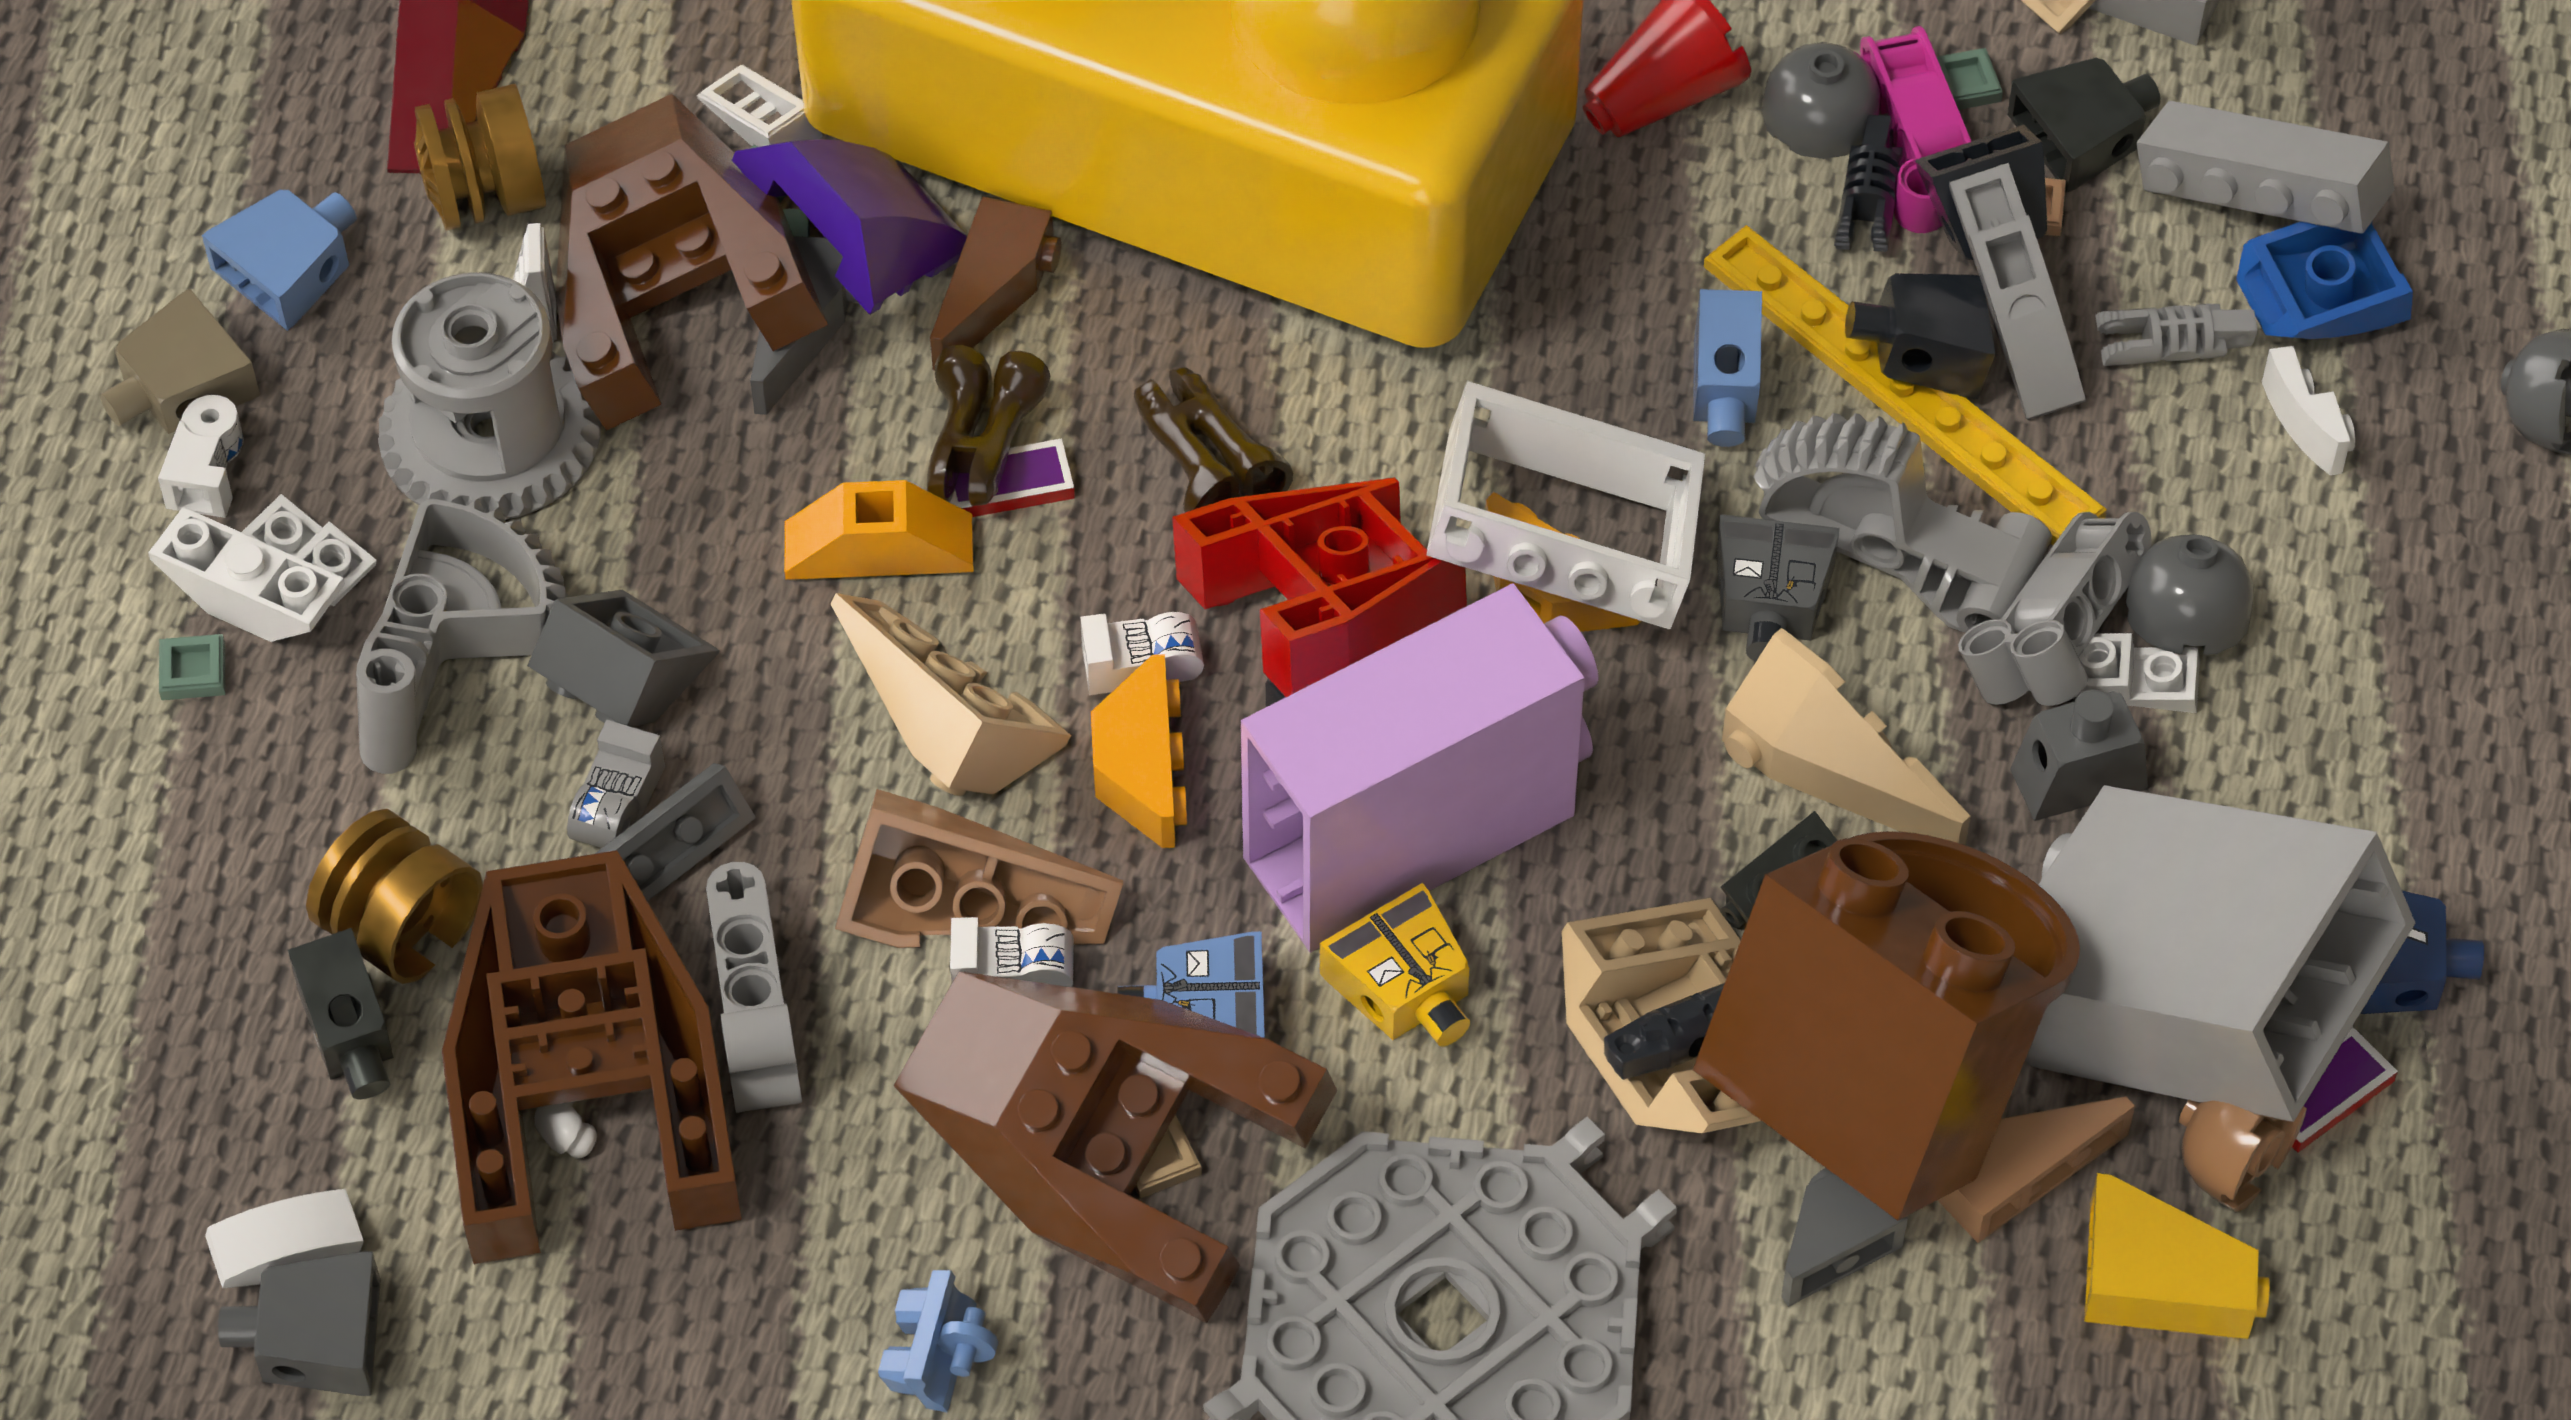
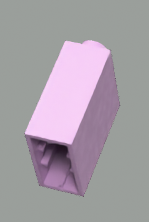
(1415, 762)

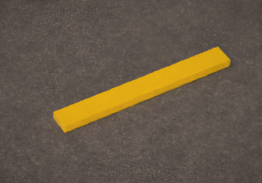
(1941, 419)

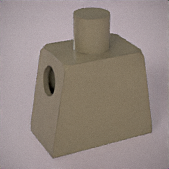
(174, 361)

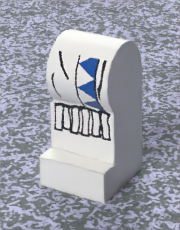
(198, 457)
(1119, 648)
(1029, 954)

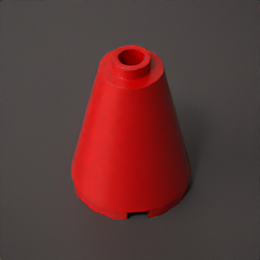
(1665, 67)

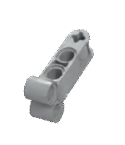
(2057, 612)
(754, 1011)

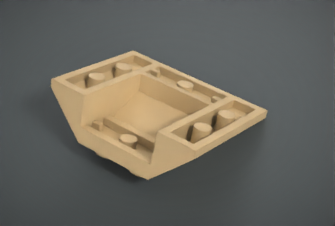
(1635, 964)

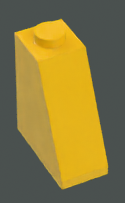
(2167, 1268)

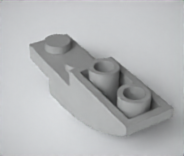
(2018, 291)

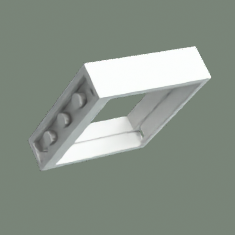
(1587, 455)

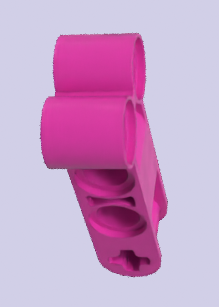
(1921, 113)

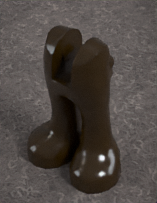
(967, 386)
(1176, 427)

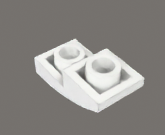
(2308, 417)
(327, 547)
(2142, 675)
(283, 1234)

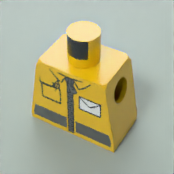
(1401, 968)

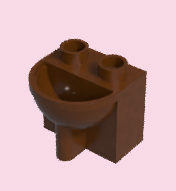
(1889, 1008)

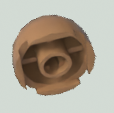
(2231, 1147)

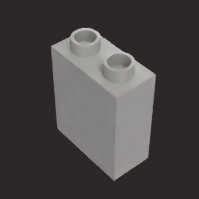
(2215, 948)

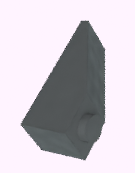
(778, 369)

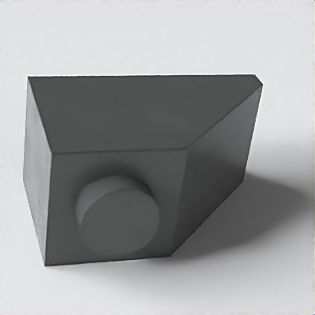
(1836, 1236)

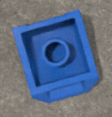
(2322, 282)

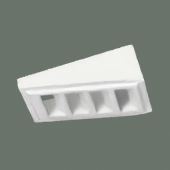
(750, 126)
(535, 272)

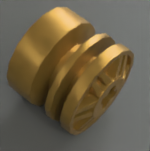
(479, 157)
(392, 892)

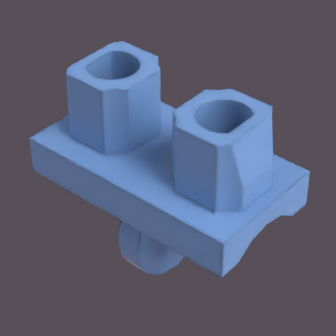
(944, 1343)

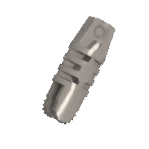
(2175, 333)

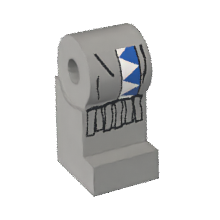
(616, 785)

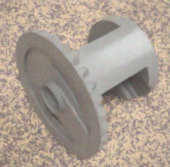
(472, 354)

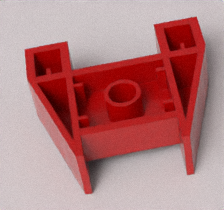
(1339, 560)

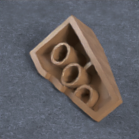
(931, 866)

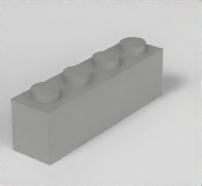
(2266, 166)

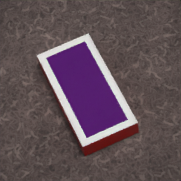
(1031, 477)
(2348, 1082)

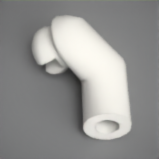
(564, 1130)

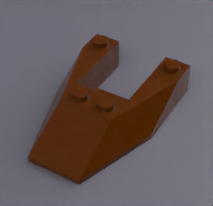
(648, 217)
(571, 1002)
(1067, 1100)

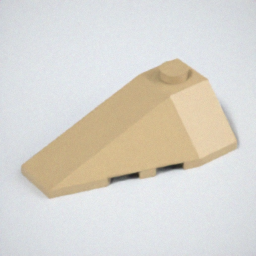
(948, 720)
(1812, 739)

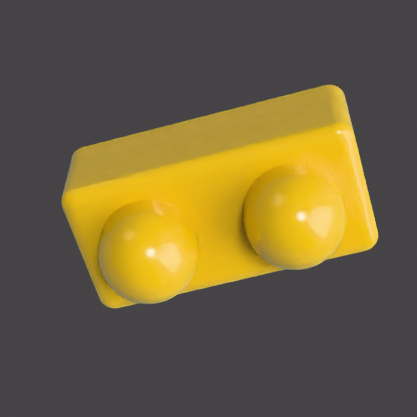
(1278, 143)

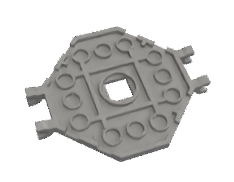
(1393, 1221)

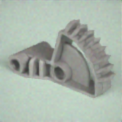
(1890, 523)
(442, 613)

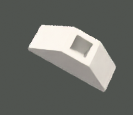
(244, 577)

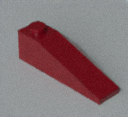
(446, 54)

